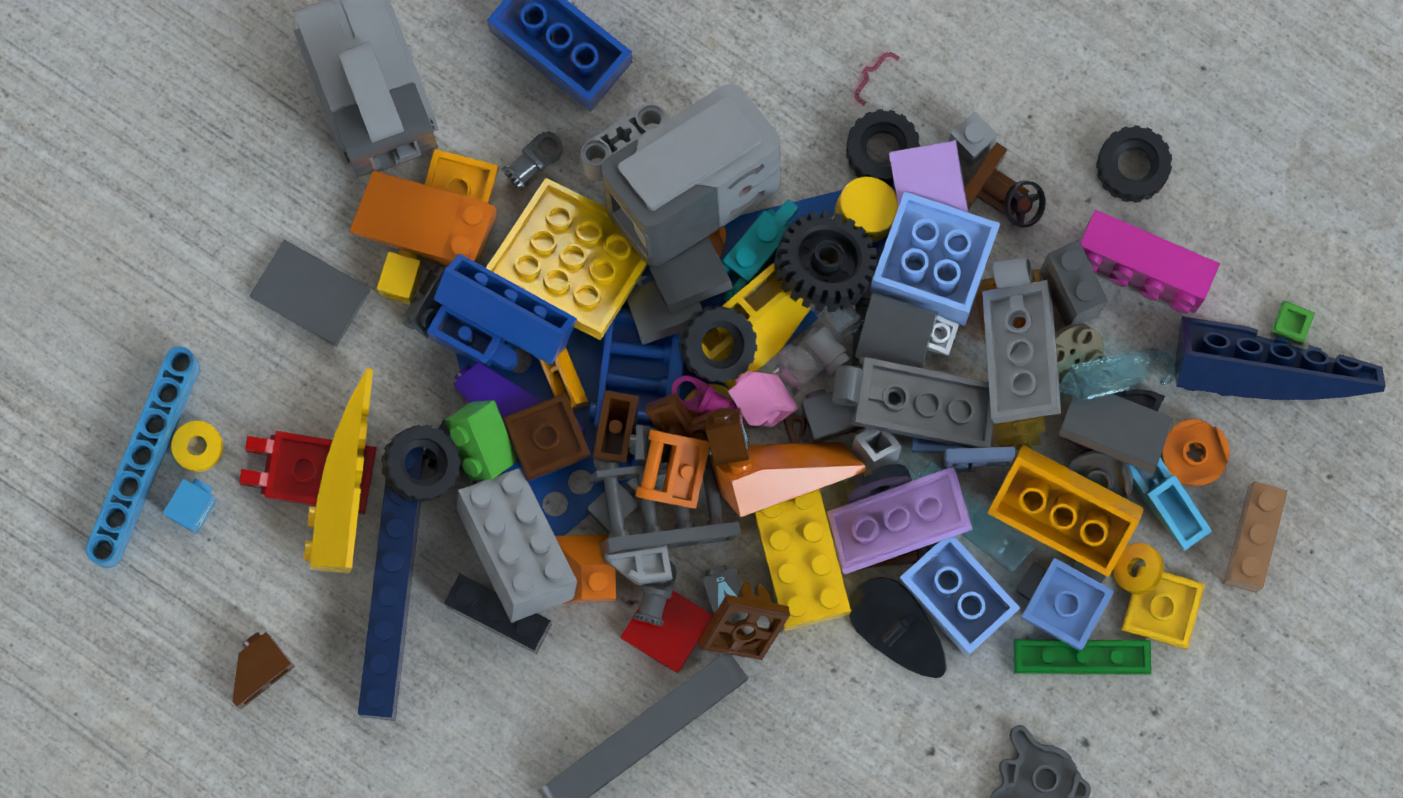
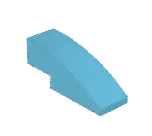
(1170, 504)

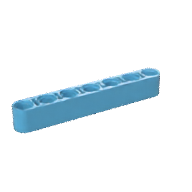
(146, 473)

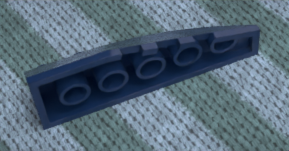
(1242, 364)

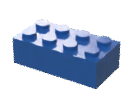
(562, 46)

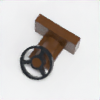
(1003, 192)

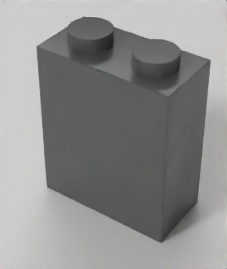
(1073, 284)

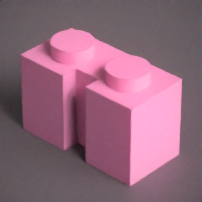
(762, 398)

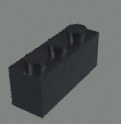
(485, 608)

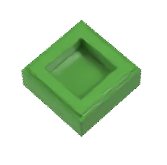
(1292, 322)

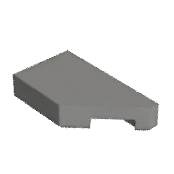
(642, 565)

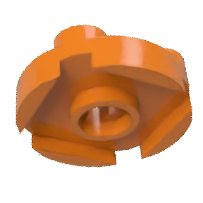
(1203, 436)

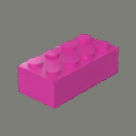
(1148, 263)

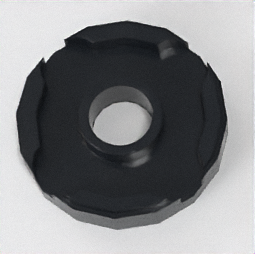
(881, 479)

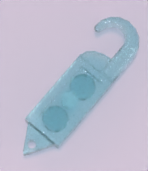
(1114, 374)

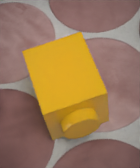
(400, 276)

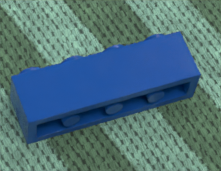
(505, 308)

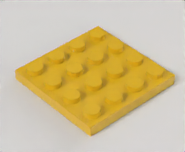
(570, 257)

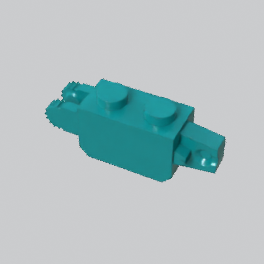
(757, 246)

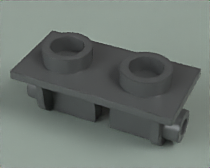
(422, 312)

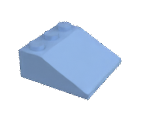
(935, 257)

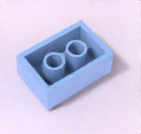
(958, 595)

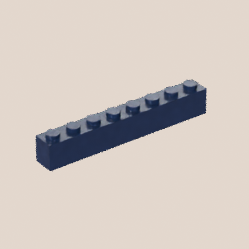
(391, 598)

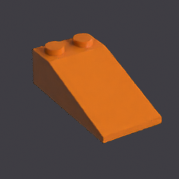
(423, 219)
(782, 473)

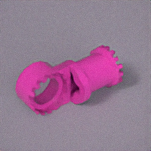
(705, 397)

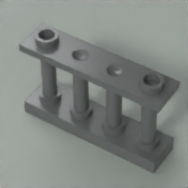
(652, 535)

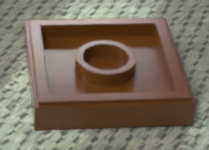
(546, 437)

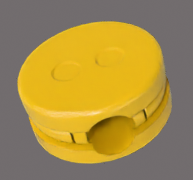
(870, 205)

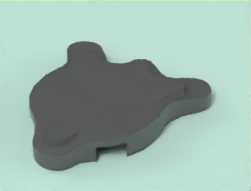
(1039, 771)

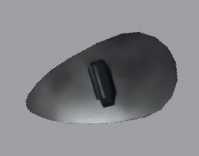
(897, 626)

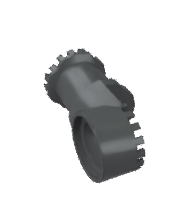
(531, 160)
(654, 600)

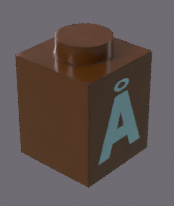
(727, 436)

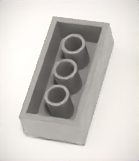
(516, 544)

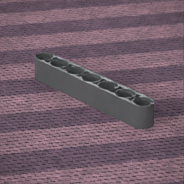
(648, 730)

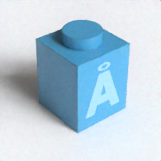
(190, 505)

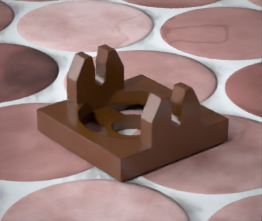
(758, 642)

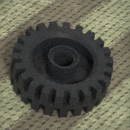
(828, 239)

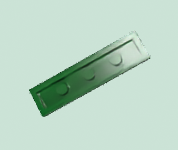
(1096, 658)

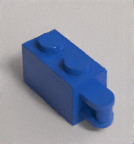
(471, 340)

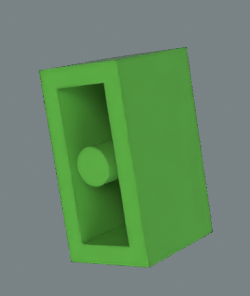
(481, 440)

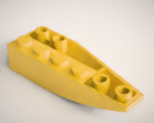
(771, 314)

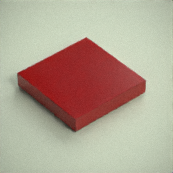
(676, 638)

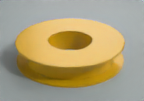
(185, 434)
(1152, 574)

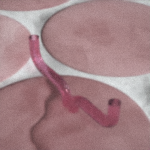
(871, 69)

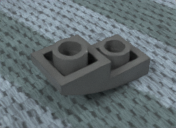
(640, 445)

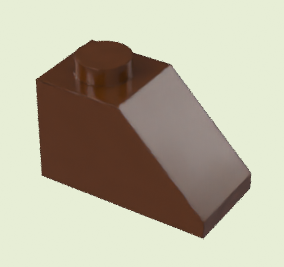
(616, 425)
(258, 668)

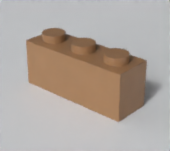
(1255, 537)

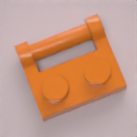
(683, 471)

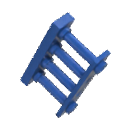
(669, 354)

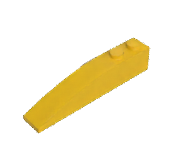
(339, 491)

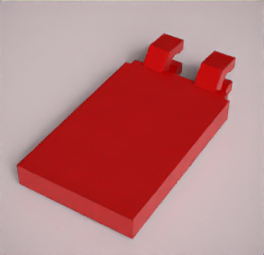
(296, 468)

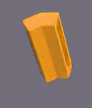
(570, 378)

